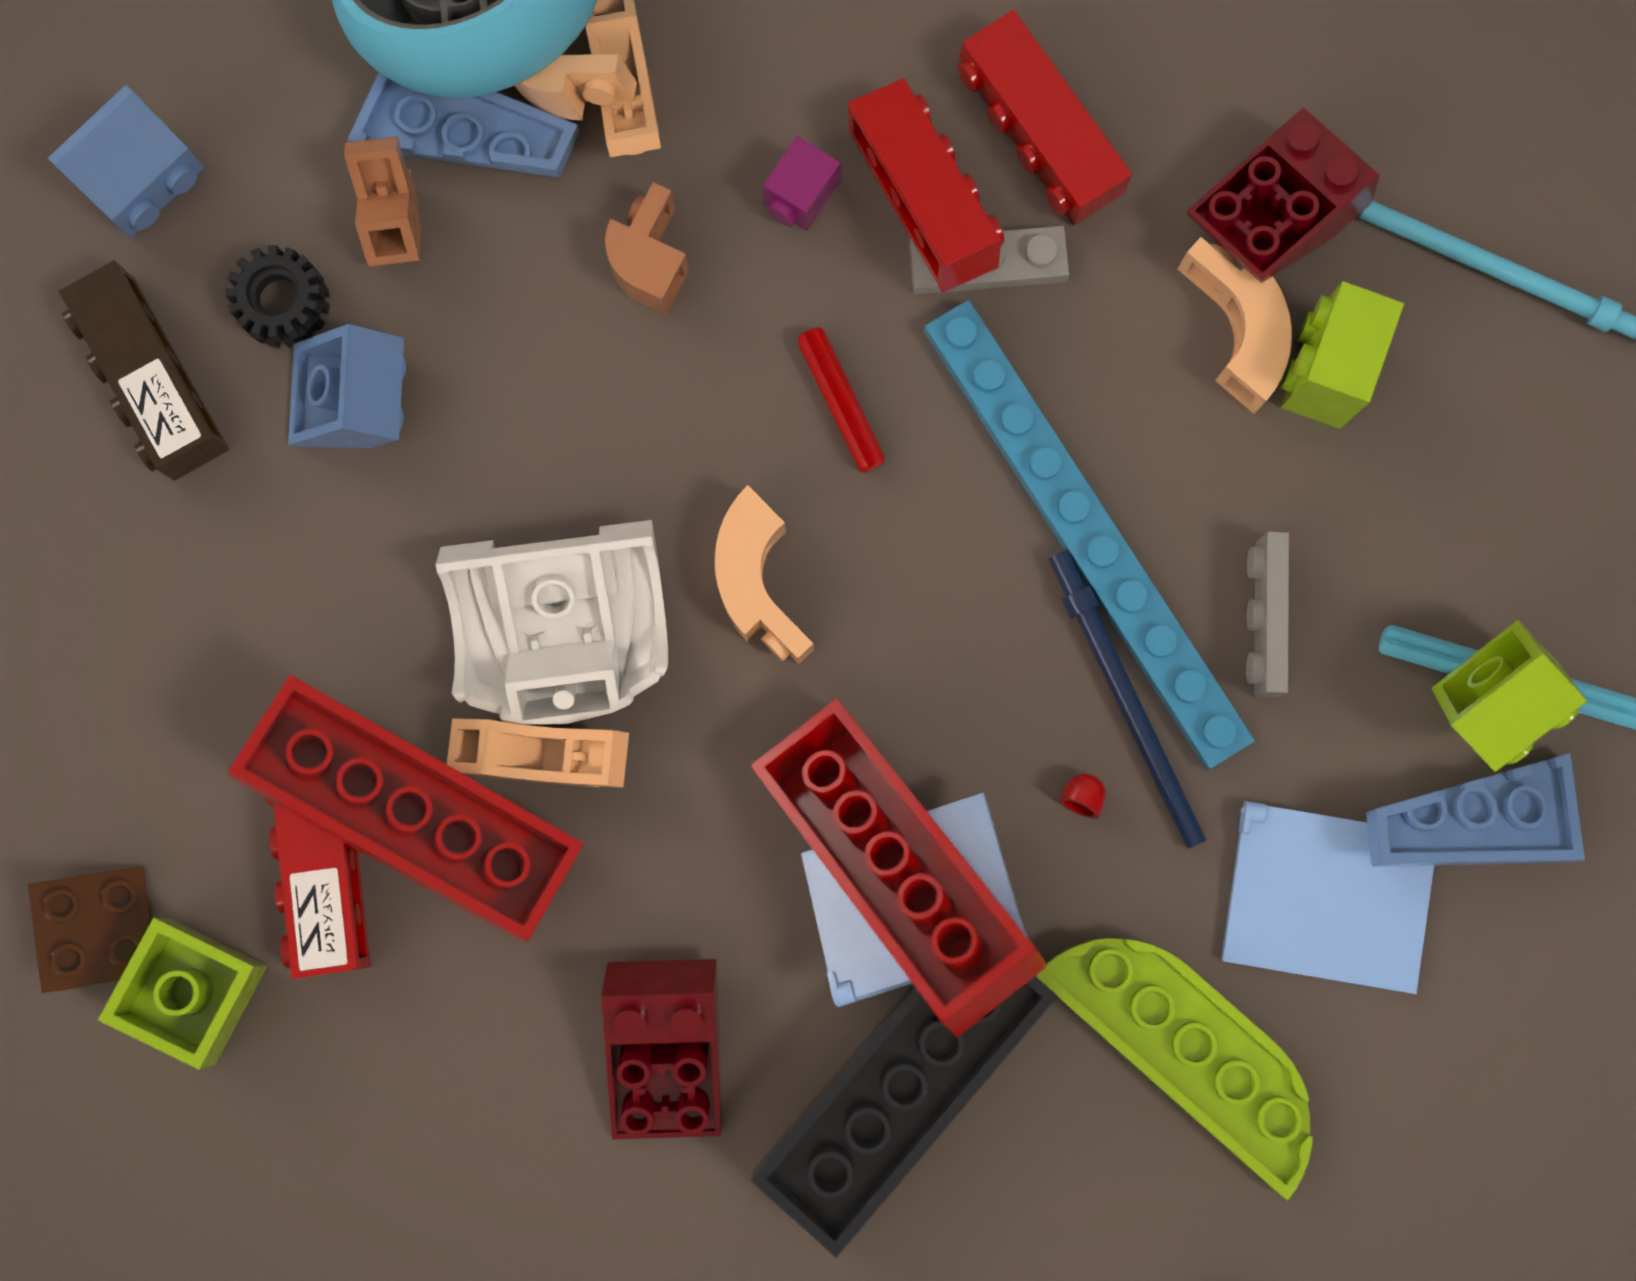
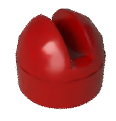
(1084, 795)

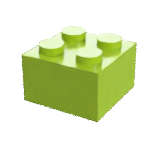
(1340, 354)
(1508, 696)
(183, 993)

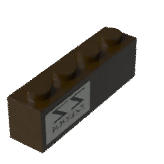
(142, 371)

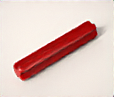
(841, 400)

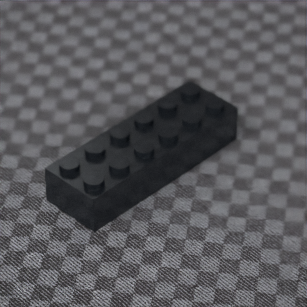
(887, 1111)

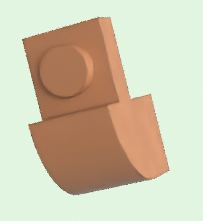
(386, 201)
(640, 262)

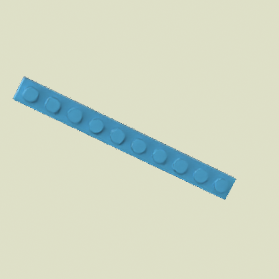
(1088, 535)

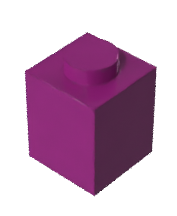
(801, 184)

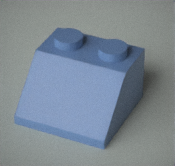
(127, 162)
(347, 389)

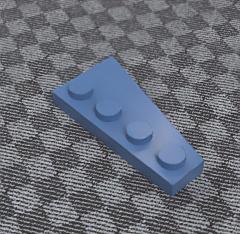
(468, 130)
(1498, 819)

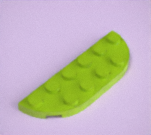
(1192, 1049)

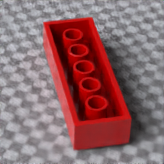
(405, 809)
(899, 869)

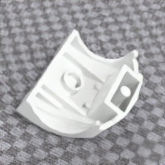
(556, 624)

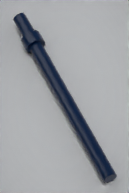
(1082, 604)

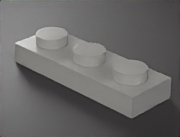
(1025, 259)
(1269, 615)

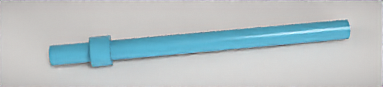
(1600, 312)

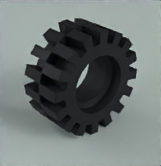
(262, 272)

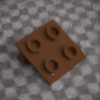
(87, 926)

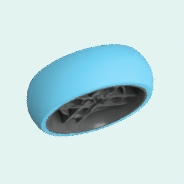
(461, 44)

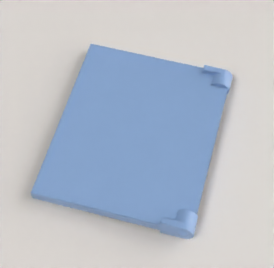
(1317, 905)
(852, 951)

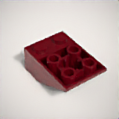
(1286, 197)
(662, 1048)

